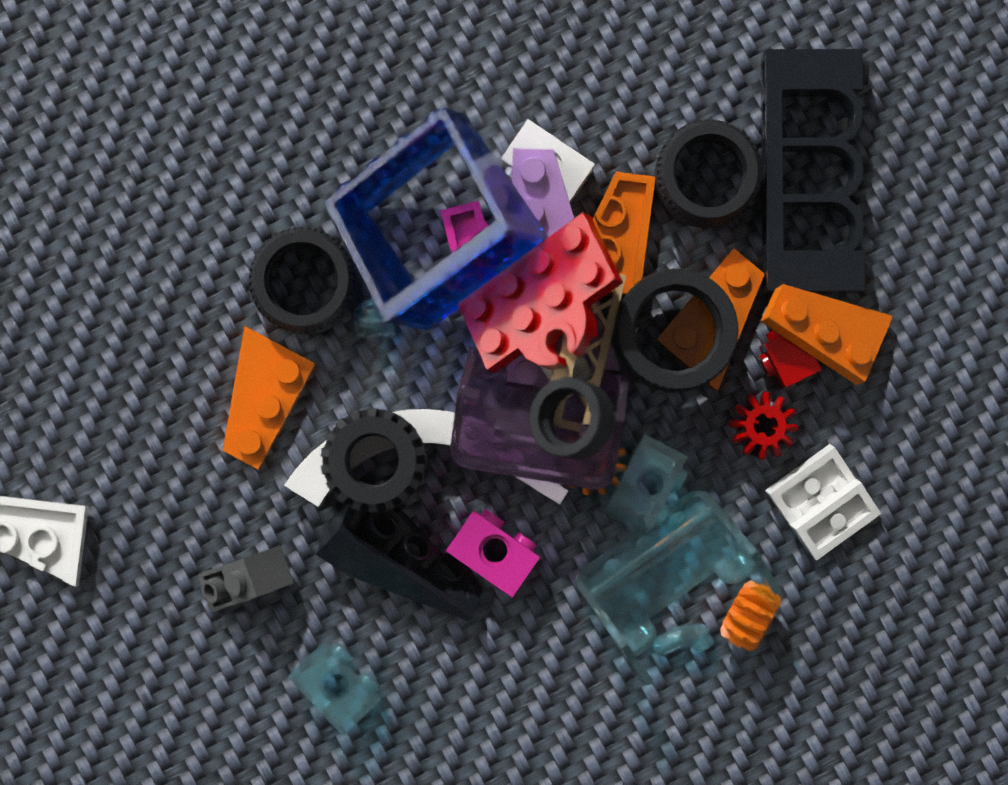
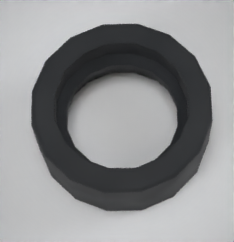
(543, 414)

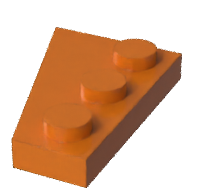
(624, 223)
(693, 329)
(828, 329)
(263, 396)

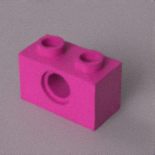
(505, 574)

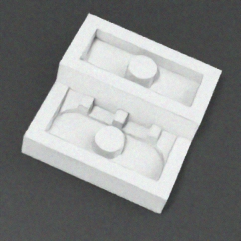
(823, 502)

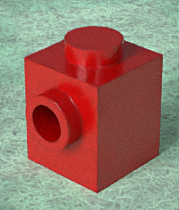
(786, 360)

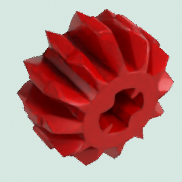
(766, 412)

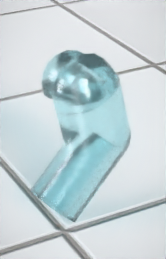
(681, 635)

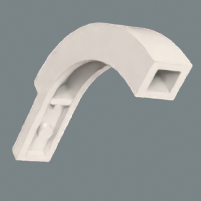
(432, 427)

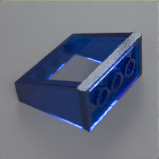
(438, 291)

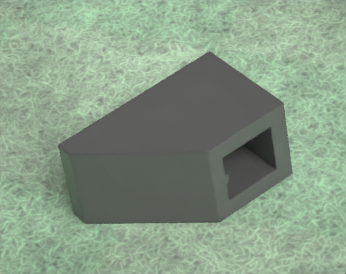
(245, 579)

